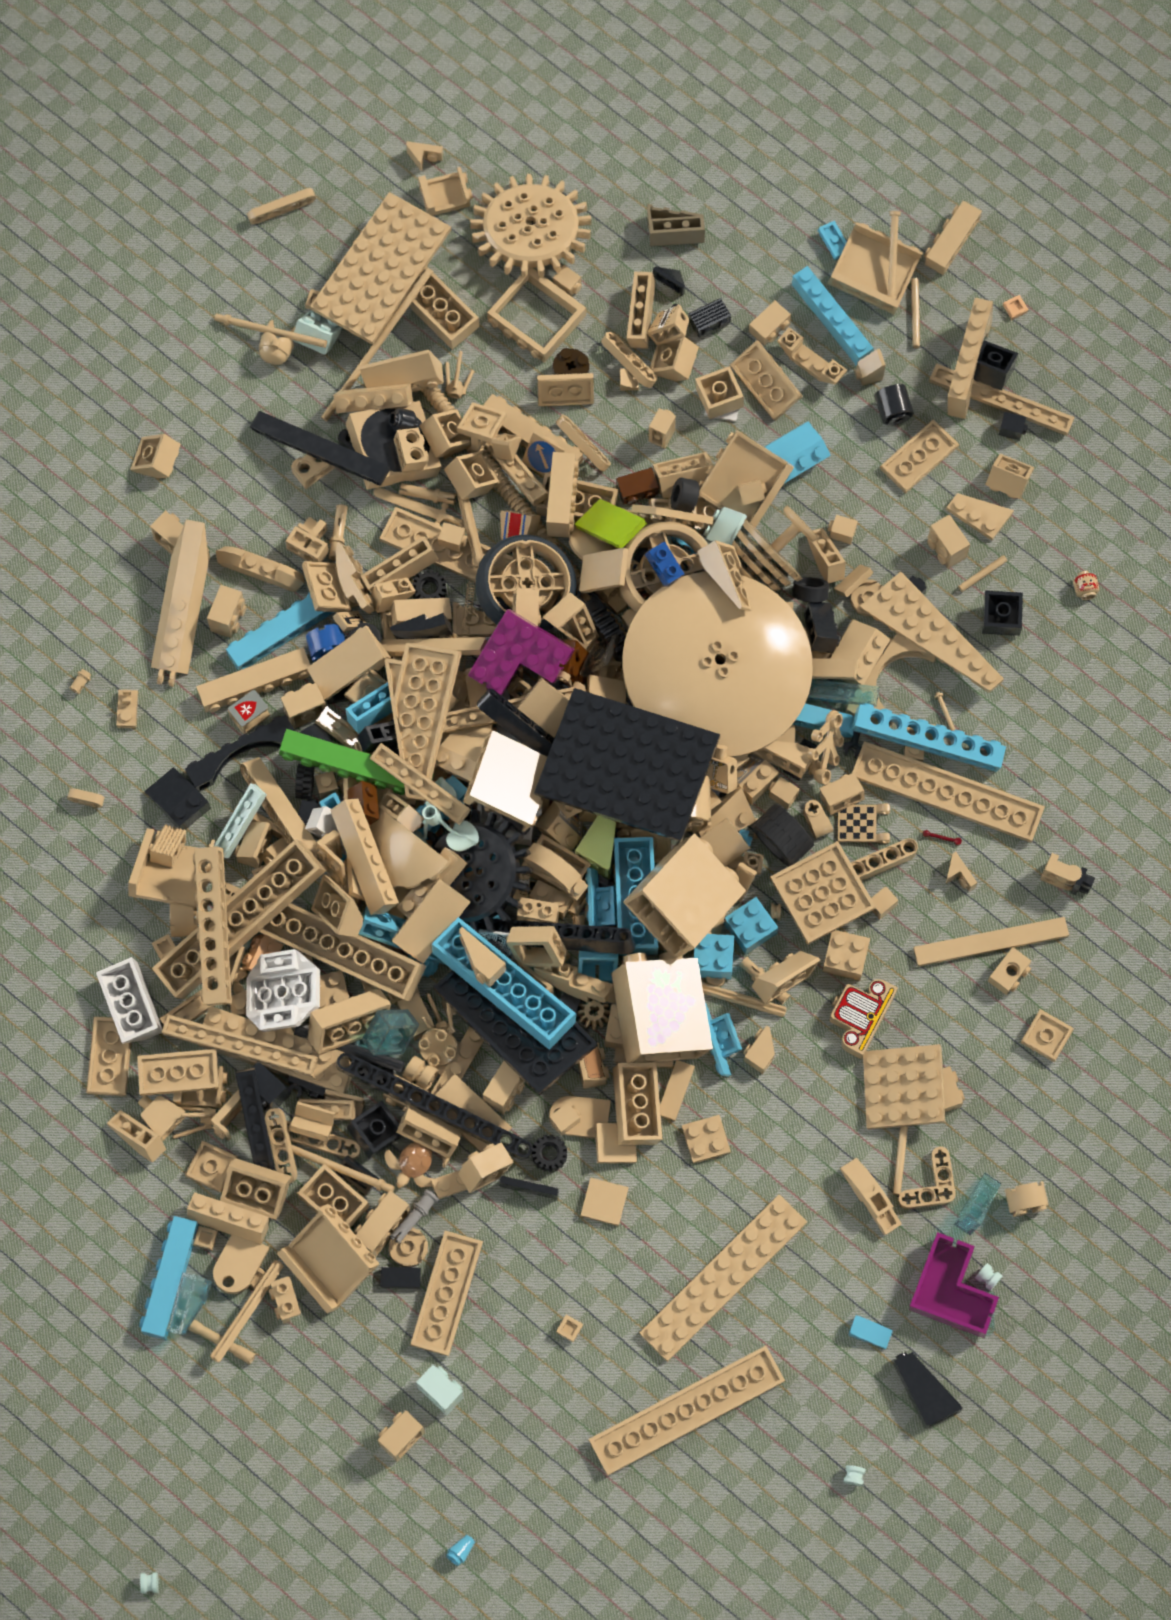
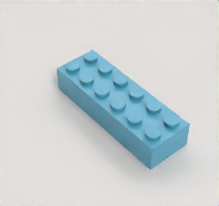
(632, 864)

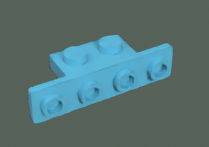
(600, 901)
(724, 1041)

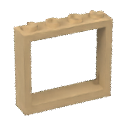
(553, 292)

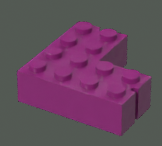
(518, 643)
(945, 1297)

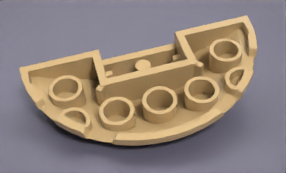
(404, 854)

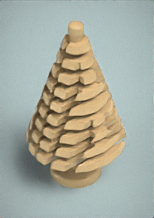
(771, 551)

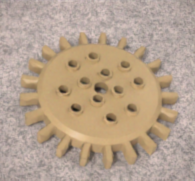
(523, 250)

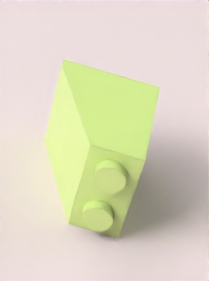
(598, 845)

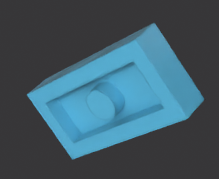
(833, 239)

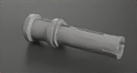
(420, 1209)

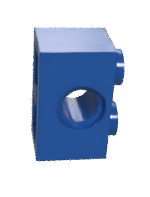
(664, 564)

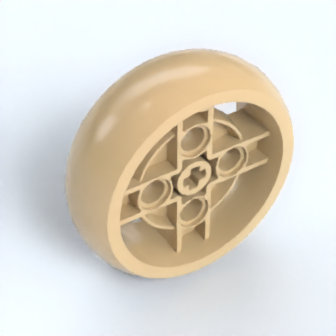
(655, 534)

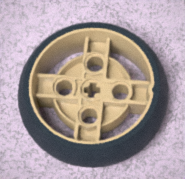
(522, 550)

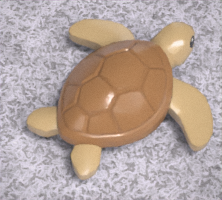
(413, 1163)

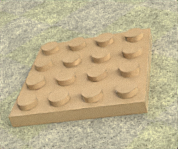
(822, 892)
(904, 1087)

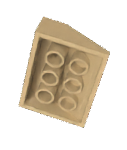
(461, 751)

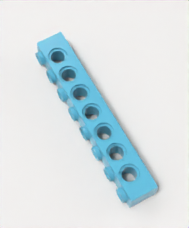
(863, 724)

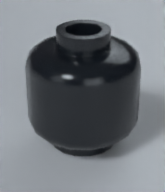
(403, 419)

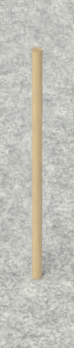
(386, 331)

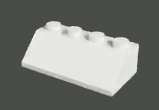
(129, 1001)

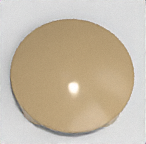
(438, 1047)

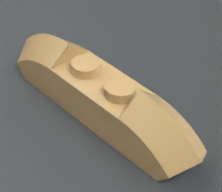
(260, 568)

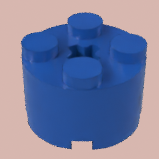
(324, 640)

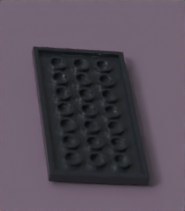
(517, 1047)

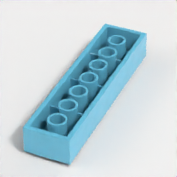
(513, 992)

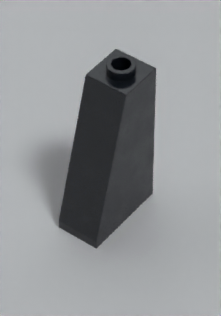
(926, 1393)

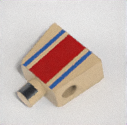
(518, 523)

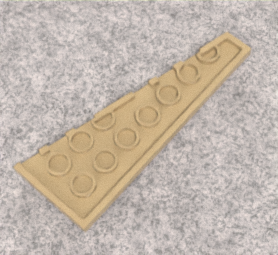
(920, 622)

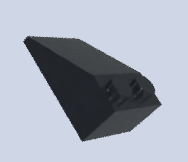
(178, 799)

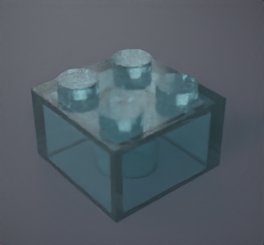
(390, 1032)

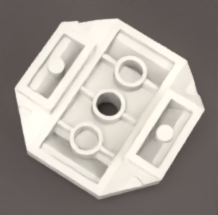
(270, 979)

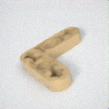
(940, 1185)

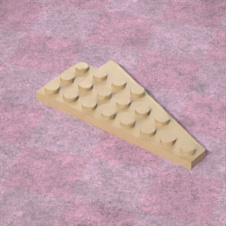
(420, 703)

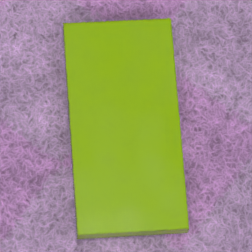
(610, 523)

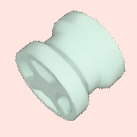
(854, 1475)
(149, 1582)

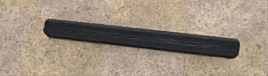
(362, 1053)

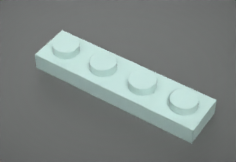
(240, 819)

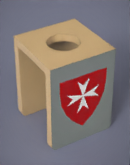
(248, 712)

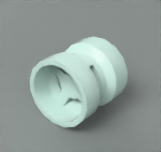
(987, 1275)

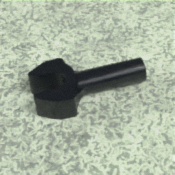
(853, 744)

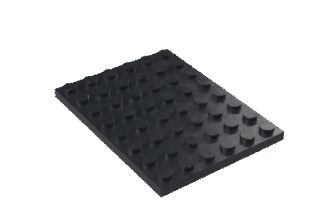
(627, 764)

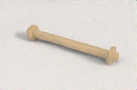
(939, 696)

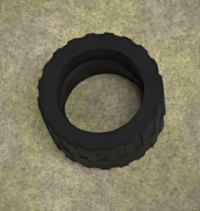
(782, 835)

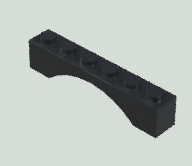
(205, 772)

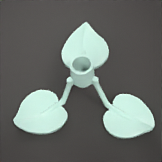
(461, 836)

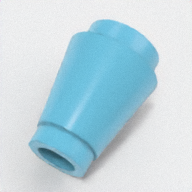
(460, 1551)

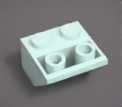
(317, 327)

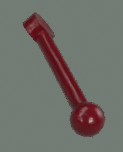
(957, 841)

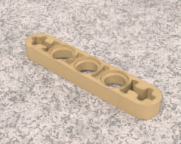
(322, 1145)

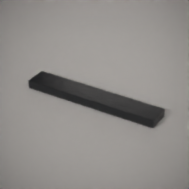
(254, 1118)

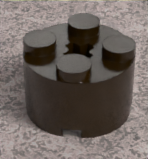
(570, 360)

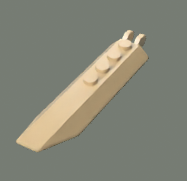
(181, 602)

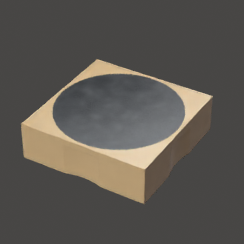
(375, 439)

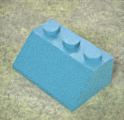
(801, 448)

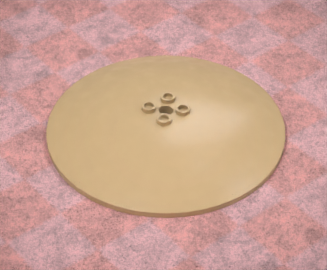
(674, 669)

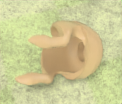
(274, 349)

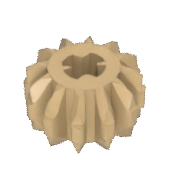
(586, 1010)

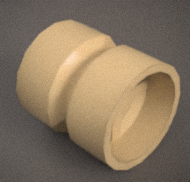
(419, 1073)

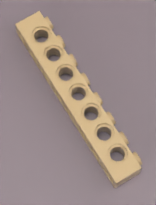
(219, 934)

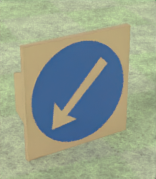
(539, 453)

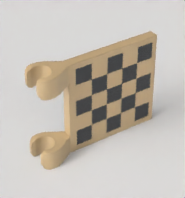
(858, 823)

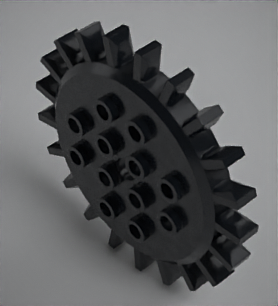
(502, 871)

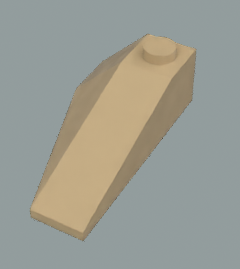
(723, 566)

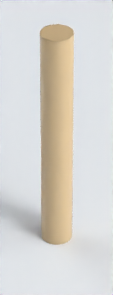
(981, 574)

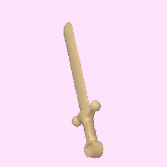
(439, 515)

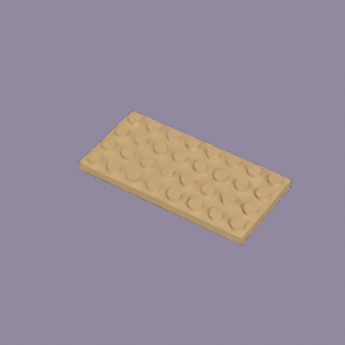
(380, 268)

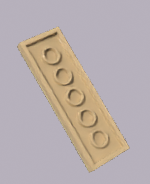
(446, 1293)

